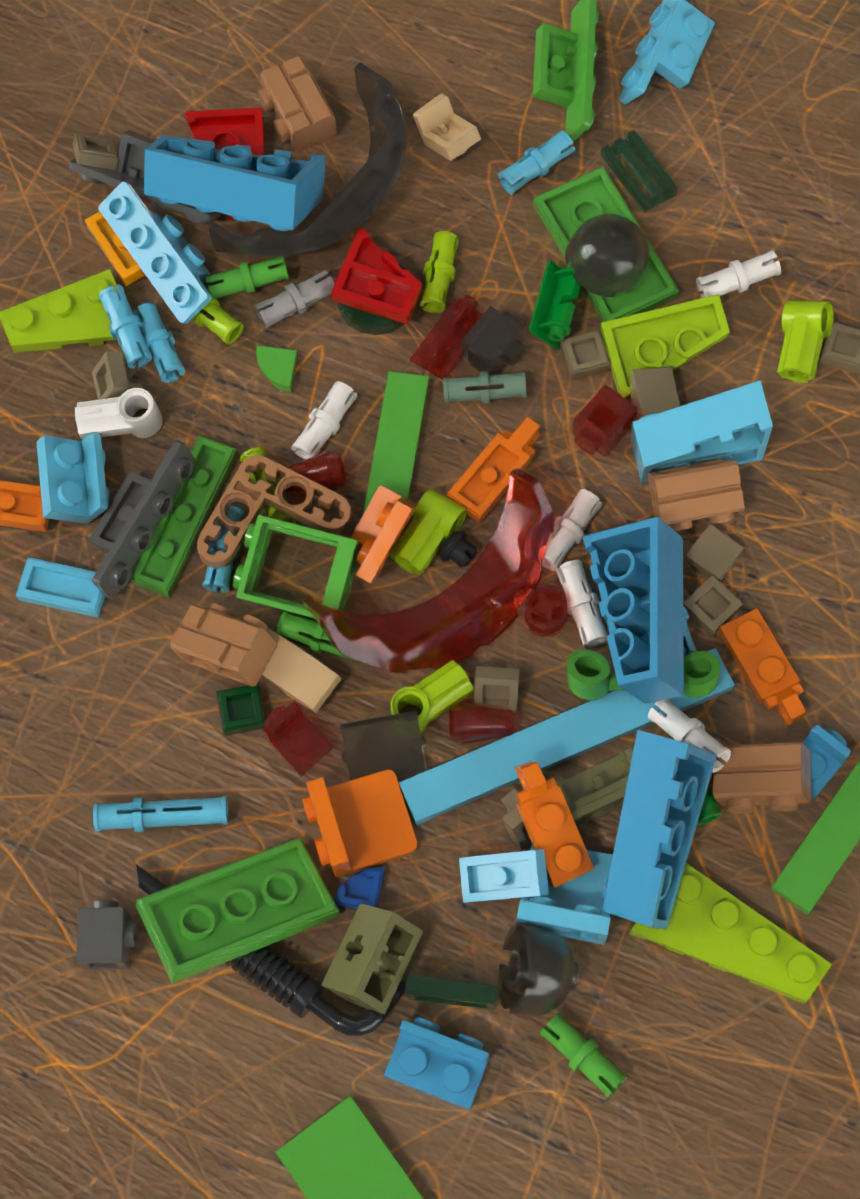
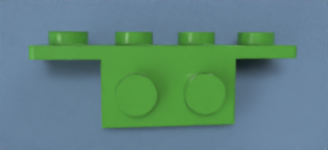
(566, 67)

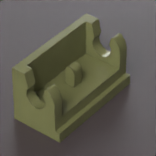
(597, 788)

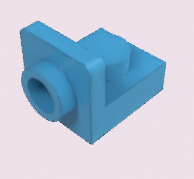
(827, 756)

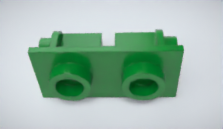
(553, 305)

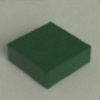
(241, 709)

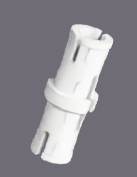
(739, 275)
(324, 420)
(570, 528)
(582, 603)
(687, 730)

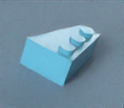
(706, 430)

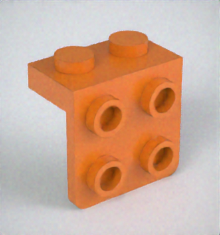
(360, 822)

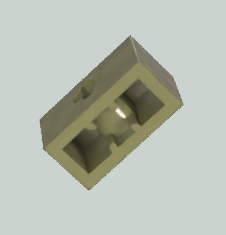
(372, 958)

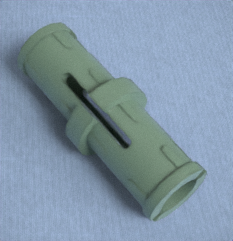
(456, 390)

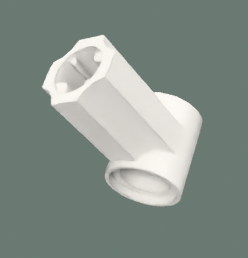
(116, 415)

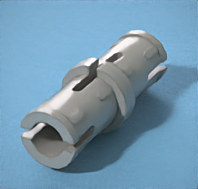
(294, 299)

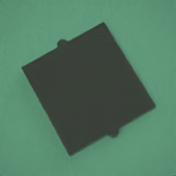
(384, 744)

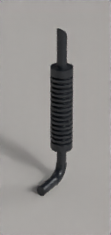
(289, 983)

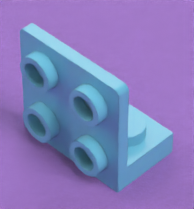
(573, 907)

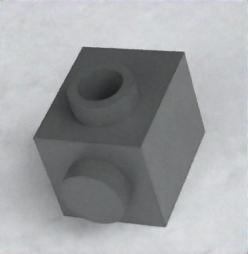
(105, 936)

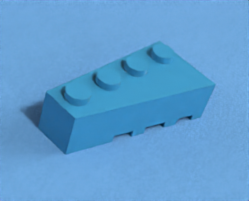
(234, 180)
(643, 605)
(656, 828)

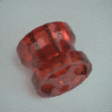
(545, 601)

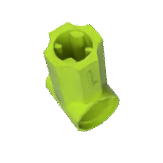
(804, 328)
(432, 524)
(434, 693)

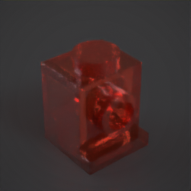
(604, 410)

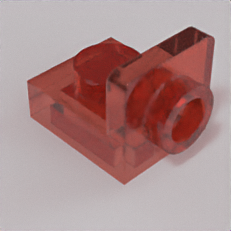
(295, 738)

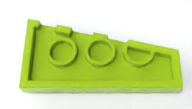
(736, 939)

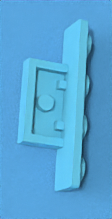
(669, 48)
(160, 251)

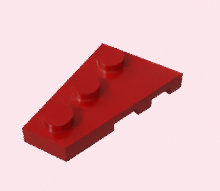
(229, 128)

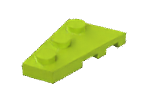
(61, 317)
(662, 337)

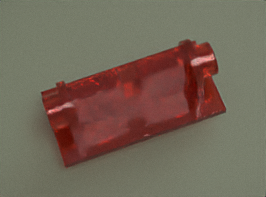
(442, 345)

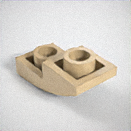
(299, 674)

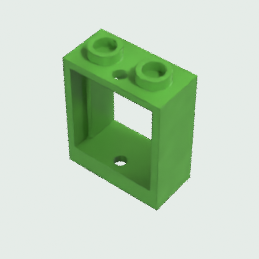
(258, 540)

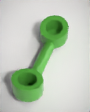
(591, 678)

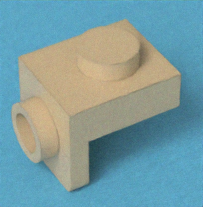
(444, 129)

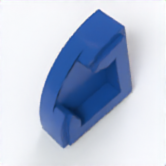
(361, 888)

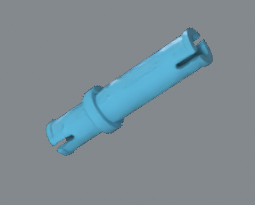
(164, 813)

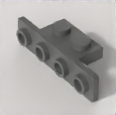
(131, 170)
(134, 516)

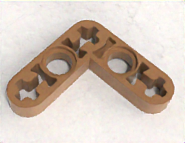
(256, 497)

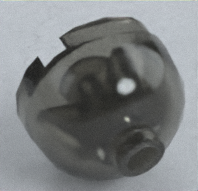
(608, 254)
(537, 971)

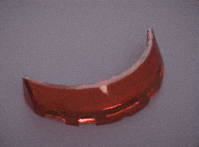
(467, 612)

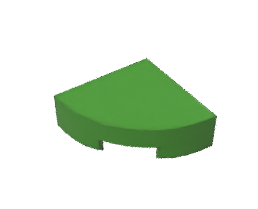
(278, 366)

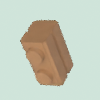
(297, 104)
(697, 492)
(224, 643)
(764, 776)

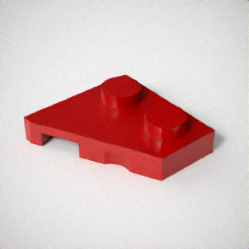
(376, 282)

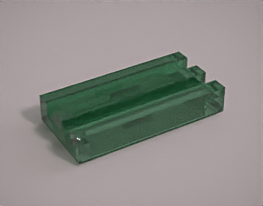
(623, 147)
(452, 992)

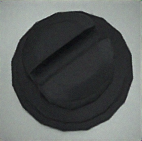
(458, 549)

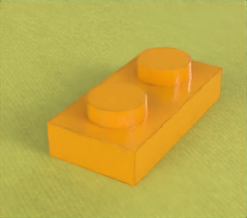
(114, 249)

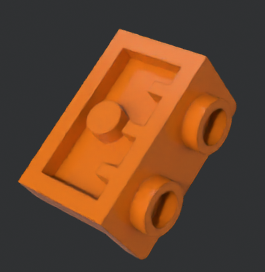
(380, 530)

